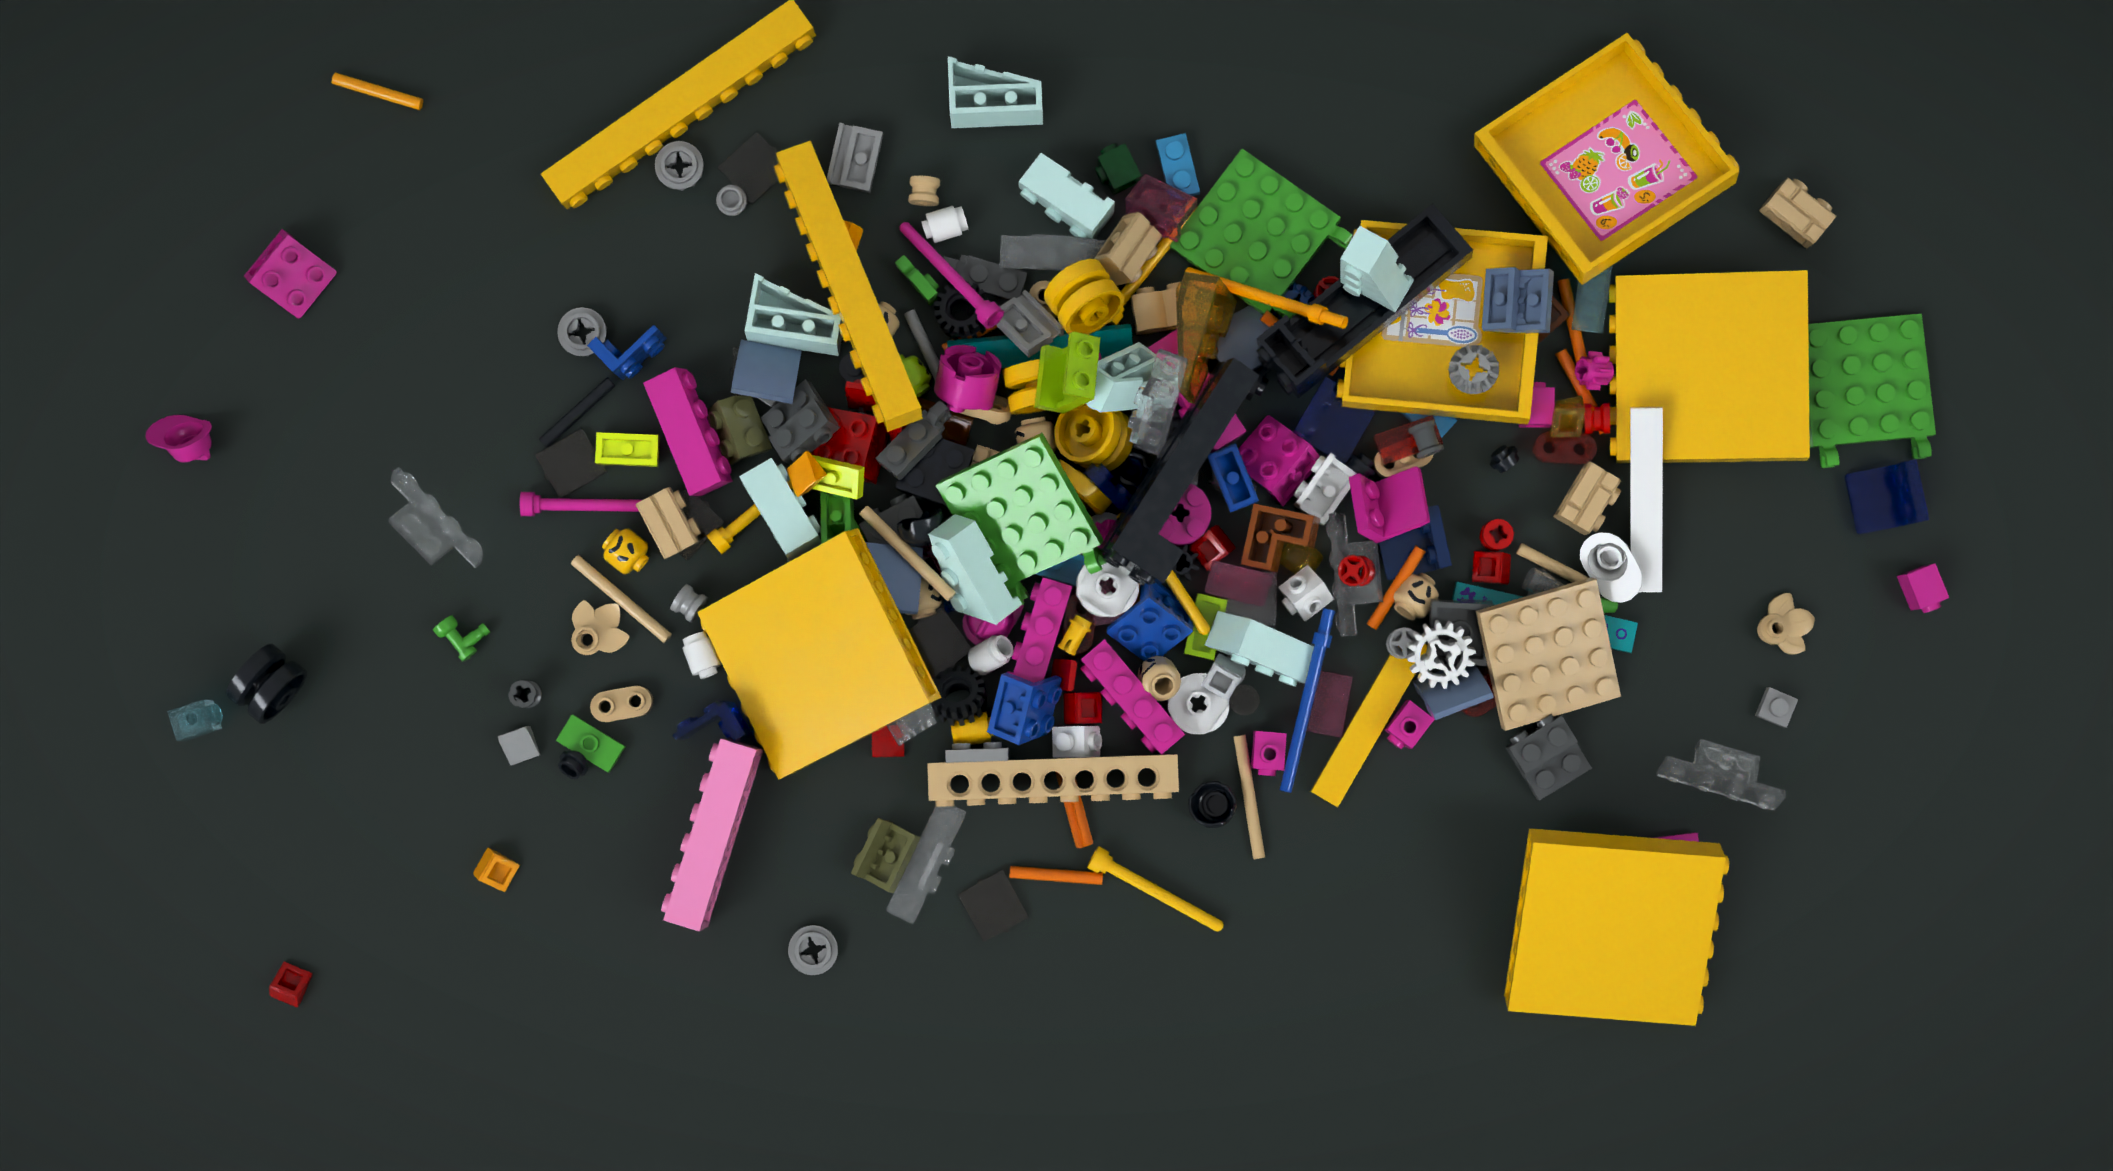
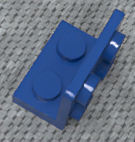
(630, 361)
(1152, 624)
(1024, 708)

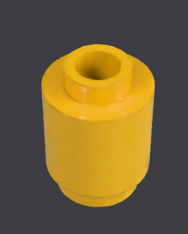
(972, 732)

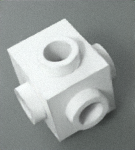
(1305, 593)

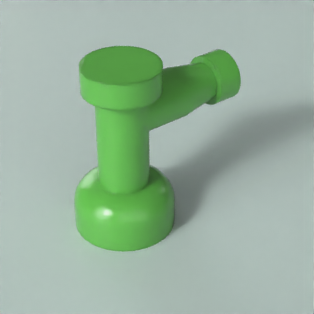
(464, 645)

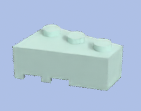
(992, 98)
(1065, 198)
(1371, 270)
(790, 321)
(1121, 377)
(782, 509)
(970, 572)
(1261, 646)

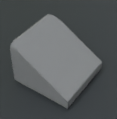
(1223, 676)
(519, 745)

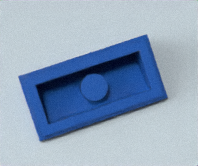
(1233, 478)

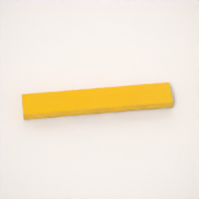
(1364, 729)

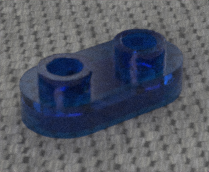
(1101, 477)

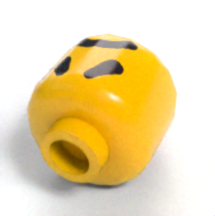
(625, 551)

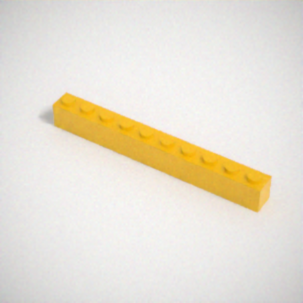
(679, 104)
(849, 287)

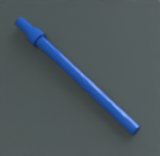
(1321, 641)

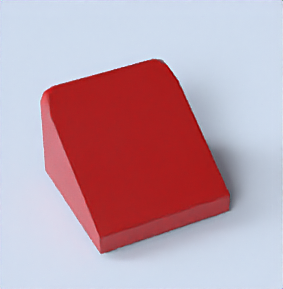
(1212, 546)
(1491, 567)
(1066, 670)
(1082, 708)
(885, 745)
(290, 984)

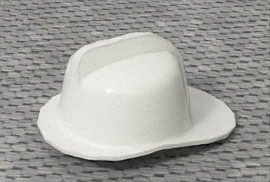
(1613, 565)

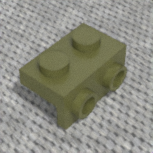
(738, 428)
(885, 854)

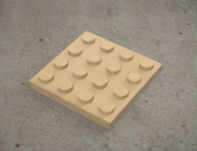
(1548, 653)

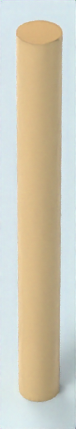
(908, 553)
(621, 599)
(1249, 797)

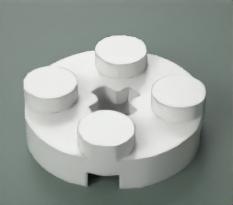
(1111, 604)
(1200, 721)

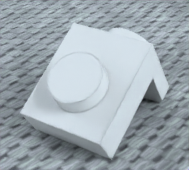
(1076, 741)

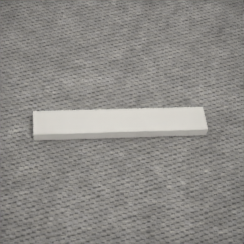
(1646, 493)

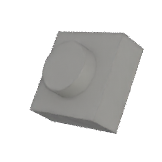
(1776, 707)

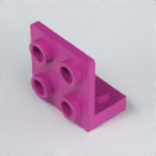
(290, 274)
(1277, 459)
(1389, 505)

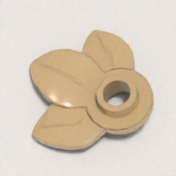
(1789, 623)
(601, 625)

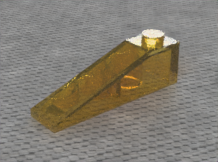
(1203, 316)

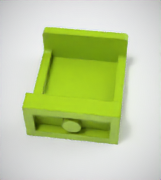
(1067, 374)

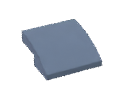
(1517, 300)
(1241, 338)
(766, 371)
(898, 575)
(1455, 698)

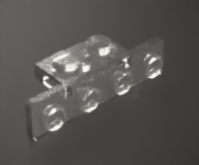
(1157, 402)
(427, 526)
(1347, 595)
(1723, 772)
(922, 870)

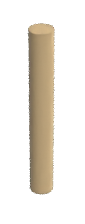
(1550, 564)

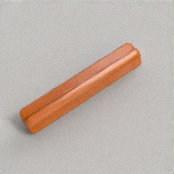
(1077, 820)

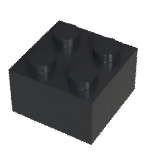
(940, 462)

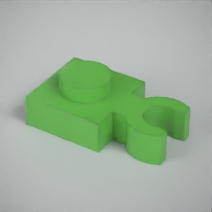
(924, 284)

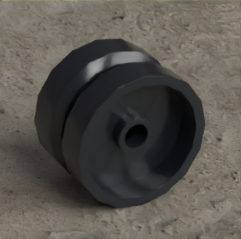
(266, 683)

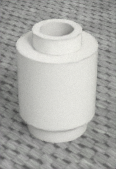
(945, 223)
(990, 654)
(701, 655)

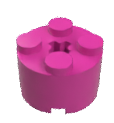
(967, 378)
(1192, 526)

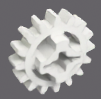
(1451, 649)

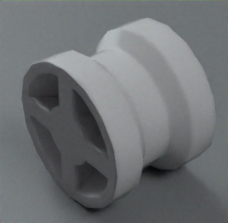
(688, 603)
(1392, 642)

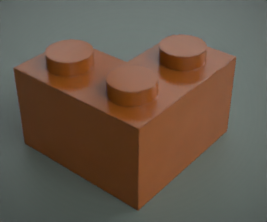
(1270, 530)

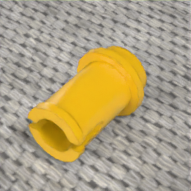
(1075, 634)

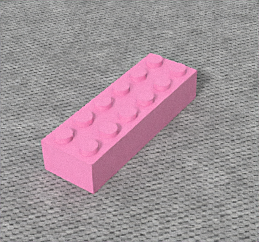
(712, 834)

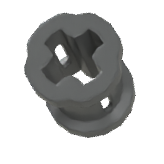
(1425, 439)
(516, 690)

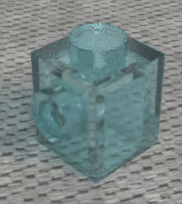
(195, 720)

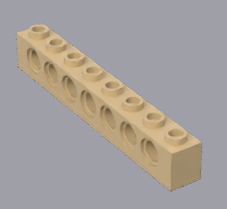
(1164, 767)

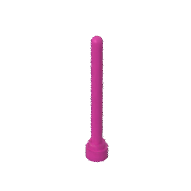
(987, 312)
(534, 504)

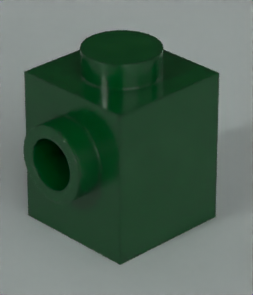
(1117, 168)

